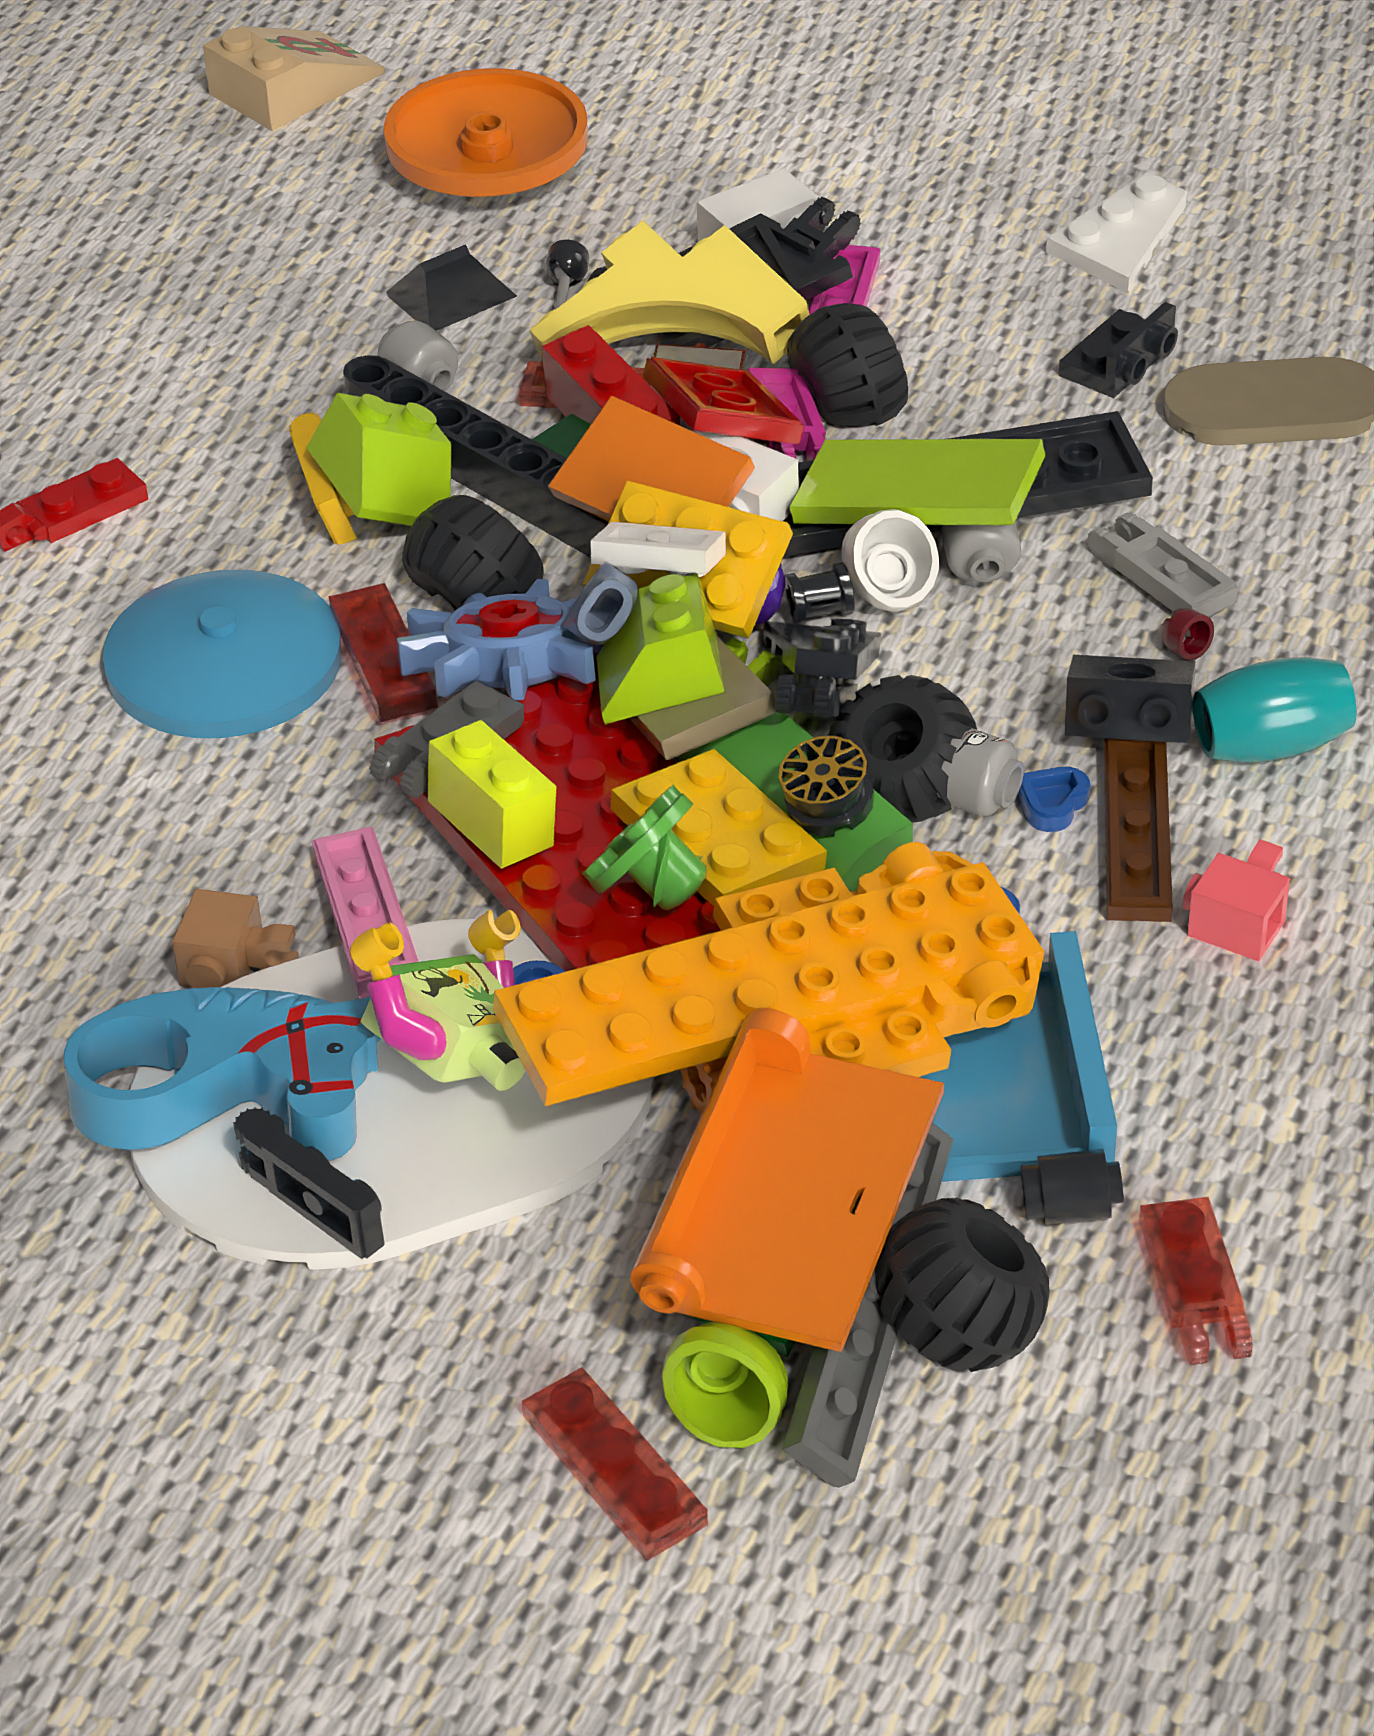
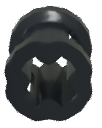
(819, 594)

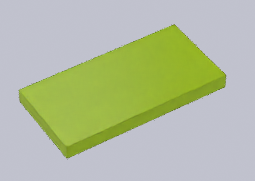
(923, 477)

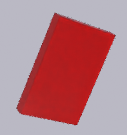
(722, 400)

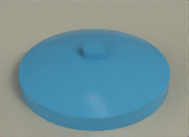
(222, 653)

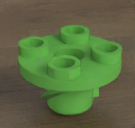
(653, 855)

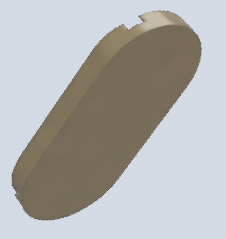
(1271, 400)

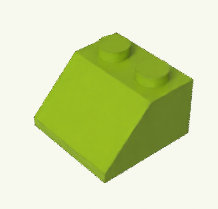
(383, 457)
(661, 653)

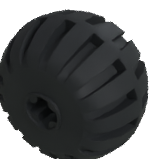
(849, 365)
(468, 550)
(912, 719)
(961, 1285)

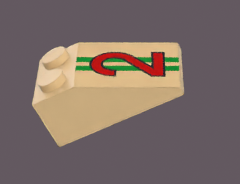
(282, 72)

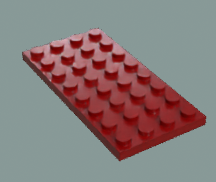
(547, 892)

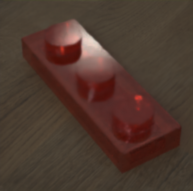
(369, 632)
(615, 1463)

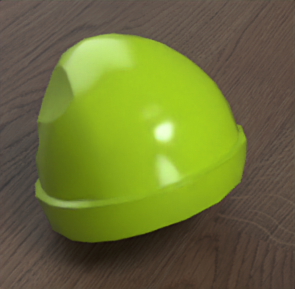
(725, 1384)

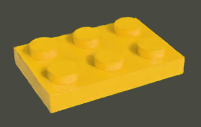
(741, 579)
(731, 824)

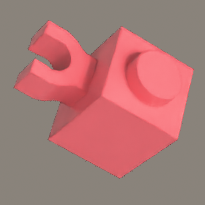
(1239, 901)

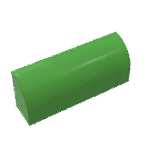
(758, 754)

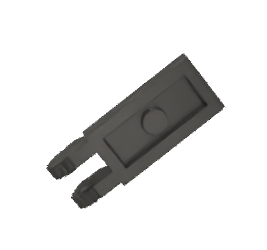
(411, 749)

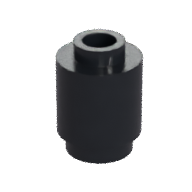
(1071, 1187)

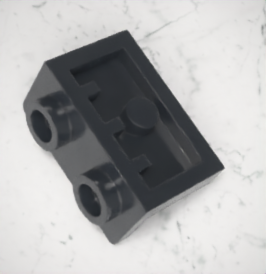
(1121, 350)

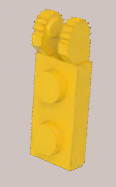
(326, 498)

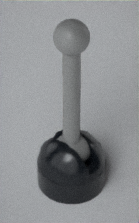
(571, 266)

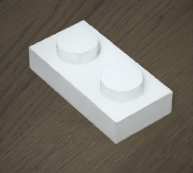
(645, 547)

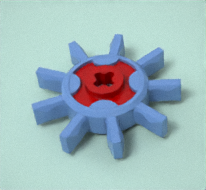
(497, 642)

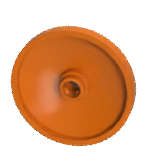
(486, 132)

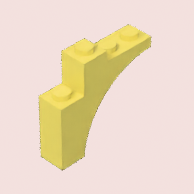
(709, 291)

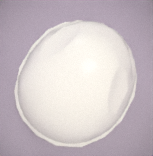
(891, 559)

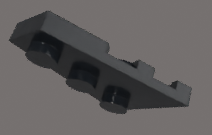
(826, 651)

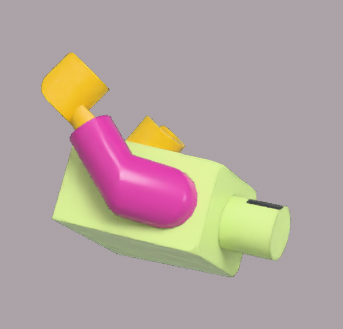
(443, 1008)

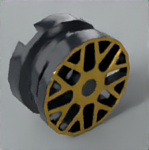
(828, 786)

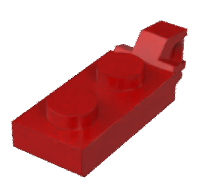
(71, 505)

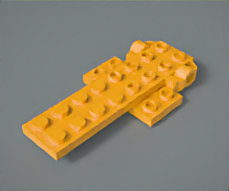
(866, 971)

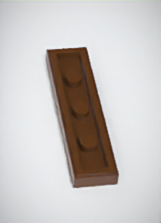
(1137, 831)

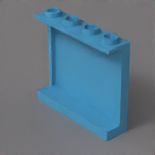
(1029, 1082)

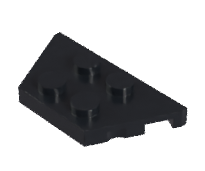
(789, 256)

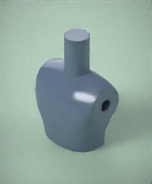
(602, 606)

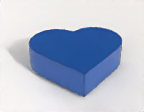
(1052, 796)

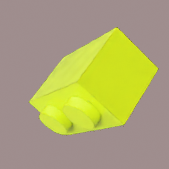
(491, 793)

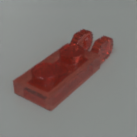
(1195, 1275)

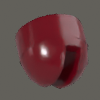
(1189, 624)

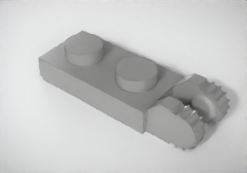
(1162, 566)

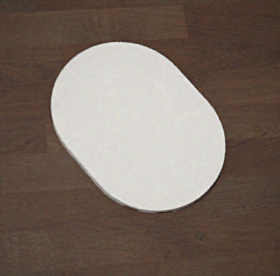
(428, 1148)

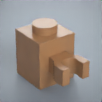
(225, 939)

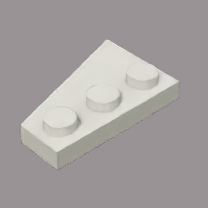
(1120, 231)

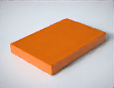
(650, 451)

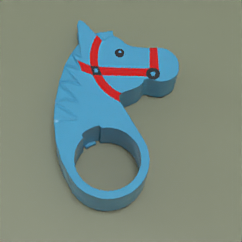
(227, 1049)

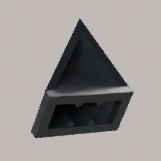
(448, 289)

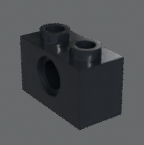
(1129, 698)

